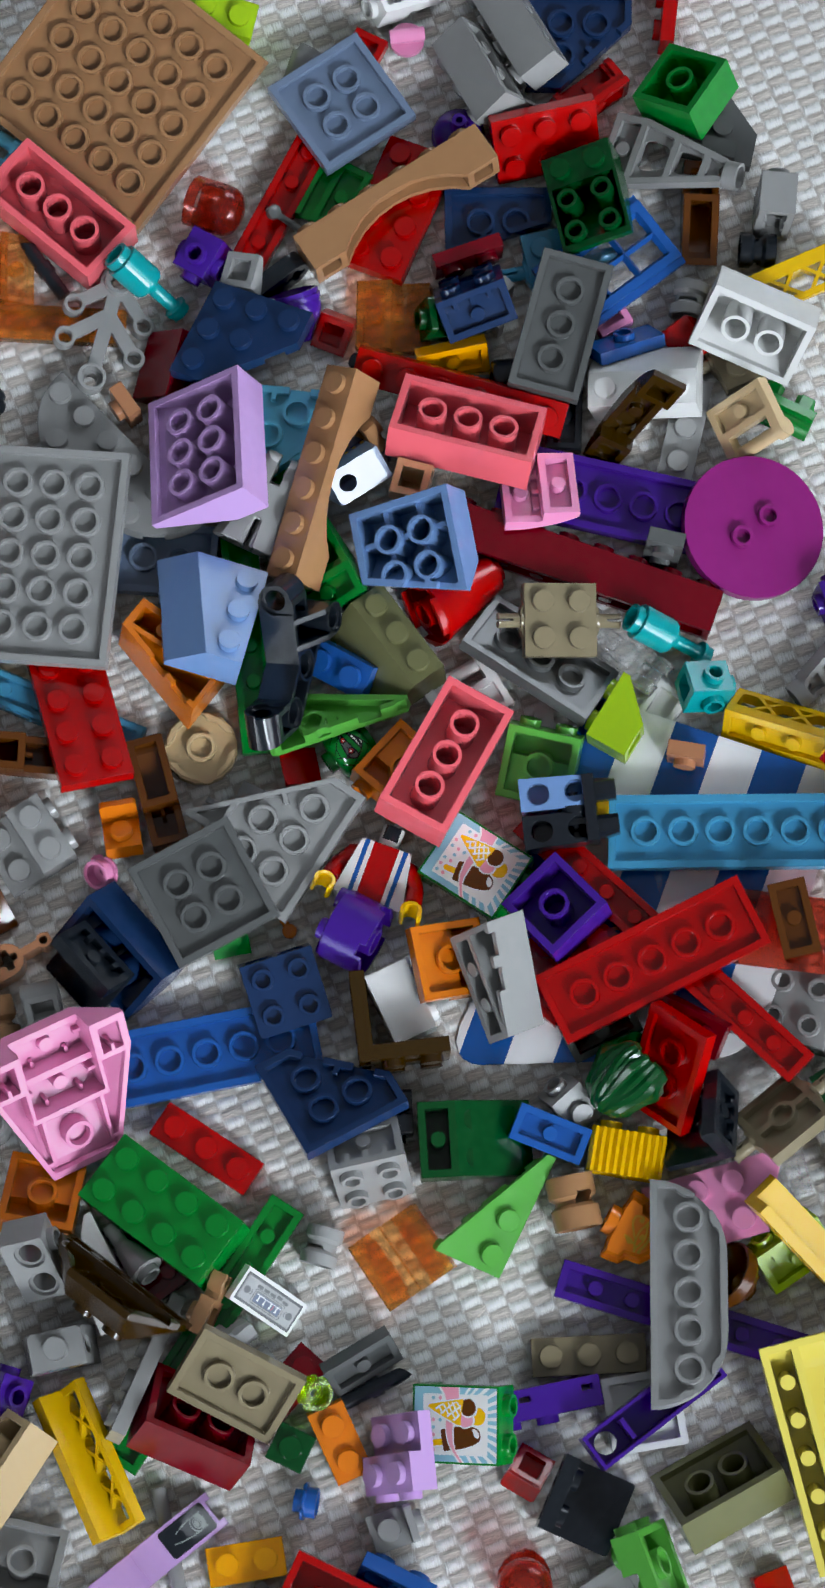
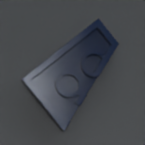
(494, 210)

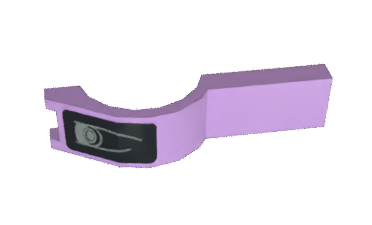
(164, 1548)

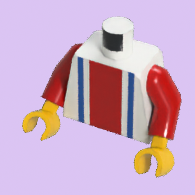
(377, 872)

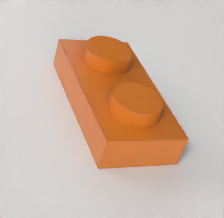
(338, 1441)

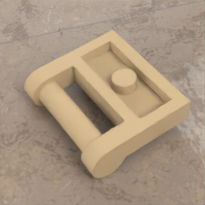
(744, 411)

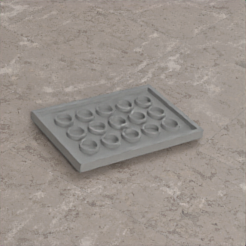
(60, 554)

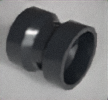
(758, 251)

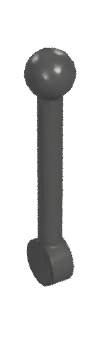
(274, 212)

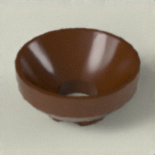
(742, 1273)

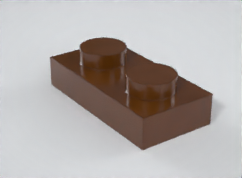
(794, 918)

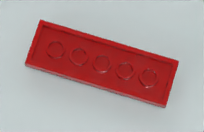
(652, 959)

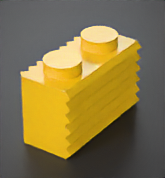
(625, 1152)

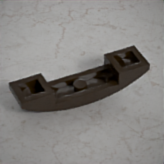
(631, 414)

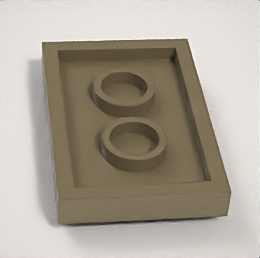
(236, 1383)

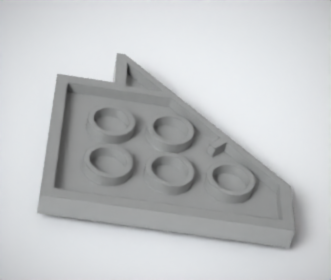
(288, 832)

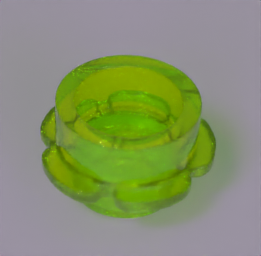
(322, 1397)

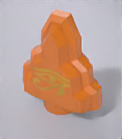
(628, 1231)

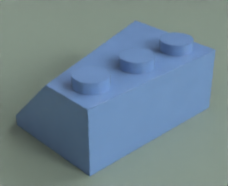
(417, 541)
(207, 613)

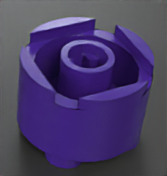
(353, 931)

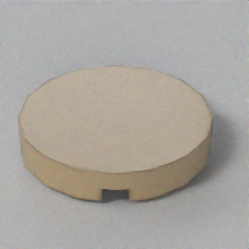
(203, 751)

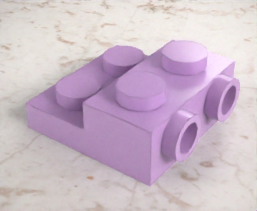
(402, 1457)

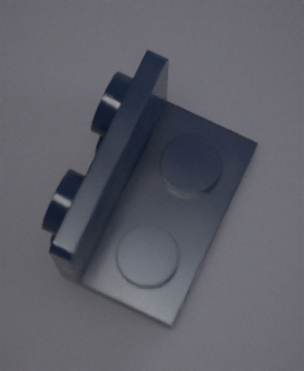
(474, 302)
(285, 990)

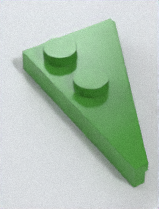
(337, 714)
(492, 1231)

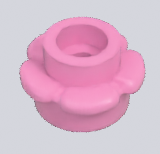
(100, 871)

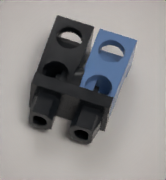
(574, 812)

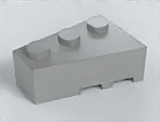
(478, 72)

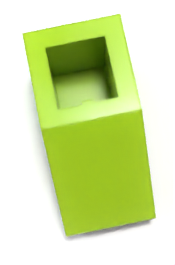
(619, 723)

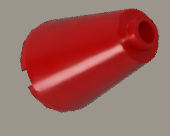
(448, 611)

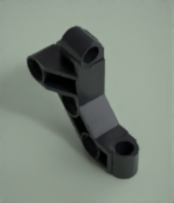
(291, 640)

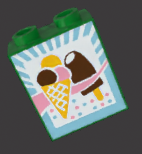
(476, 867)
(469, 1422)

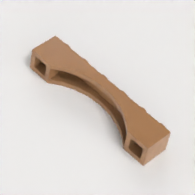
(455, 164)
(339, 412)

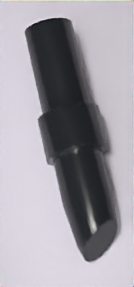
(45, 270)
(375, 1387)

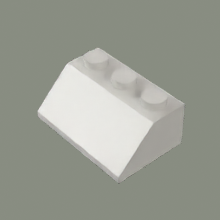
(755, 325)
(681, 363)

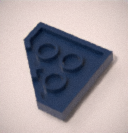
(582, 33)
(239, 331)
(328, 1098)

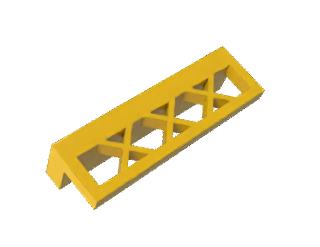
(795, 267)
(763, 729)
(790, 1224)
(85, 1463)

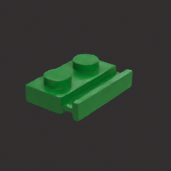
(331, 190)

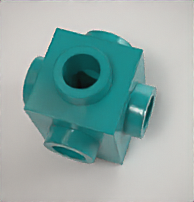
(705, 686)

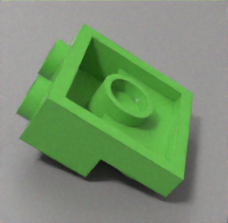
(537, 753)
(648, 1551)

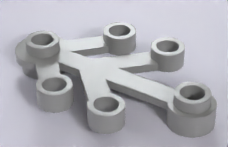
(106, 324)

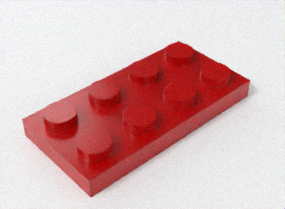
(397, 235)
(81, 726)

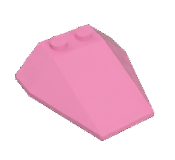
(67, 1086)

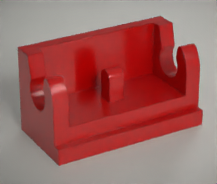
(605, 83)

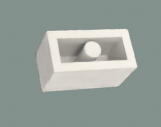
(398, 1003)

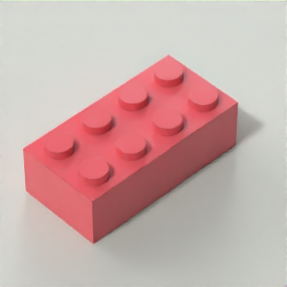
(60, 214)
(465, 431)
(443, 761)

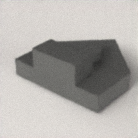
(729, 137)

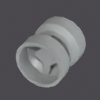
(689, 298)
(323, 1237)

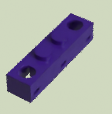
(557, 1398)
(634, 1424)

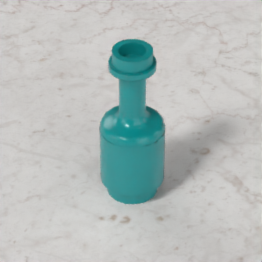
(142, 278)
(661, 632)

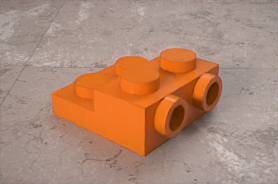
(381, 761)
(435, 962)
(33, 1191)

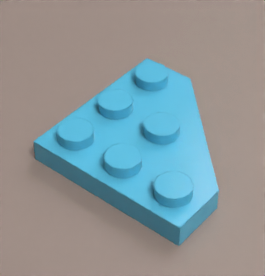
(287, 420)

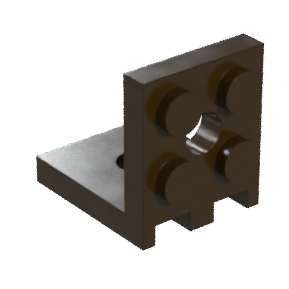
(394, 1055)

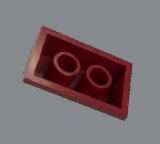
(188, 1436)

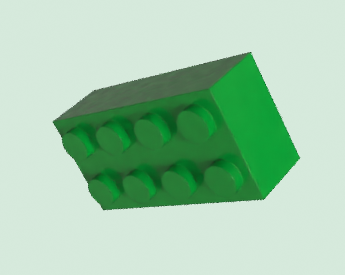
(164, 1212)

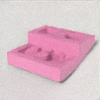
(549, 494)

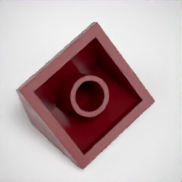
(154, 376)

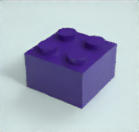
(558, 908)

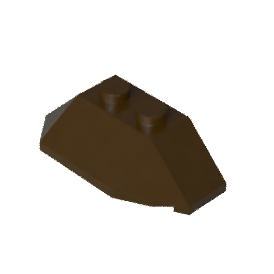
(112, 1295)

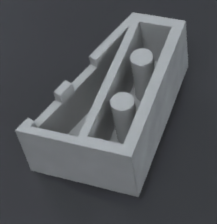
(500, 975)

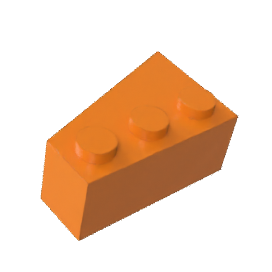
(181, 690)

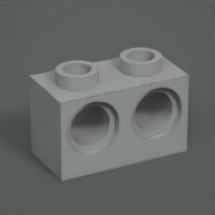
(775, 203)
(33, 1256)

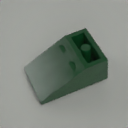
(588, 196)
(469, 1140)

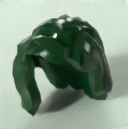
(624, 1077)

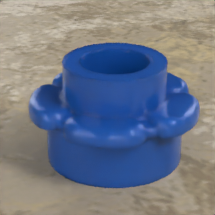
(306, 1501)

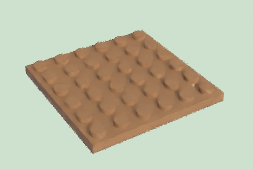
(124, 92)

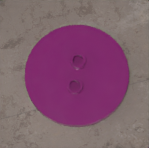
(752, 528)

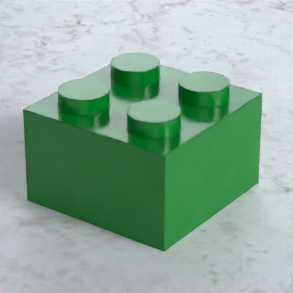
(686, 90)

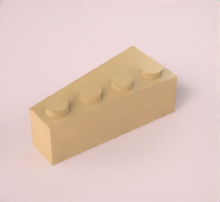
(22, 1455)

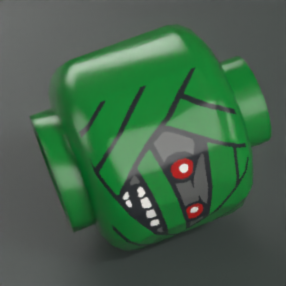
(347, 750)

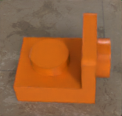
(121, 828)

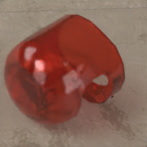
(218, 208)
(524, 1571)

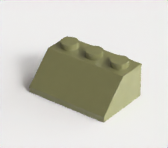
(386, 638)
(722, 1487)

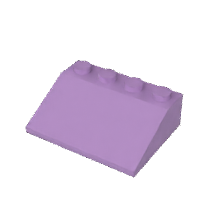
(208, 451)

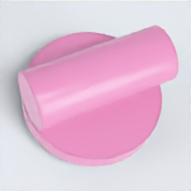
(407, 39)

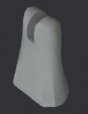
(259, 530)

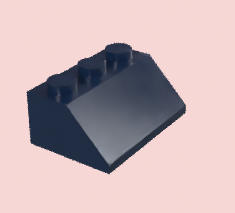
(133, 940)

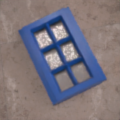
(638, 261)

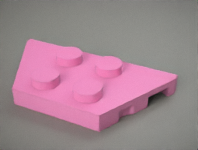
(725, 1190)

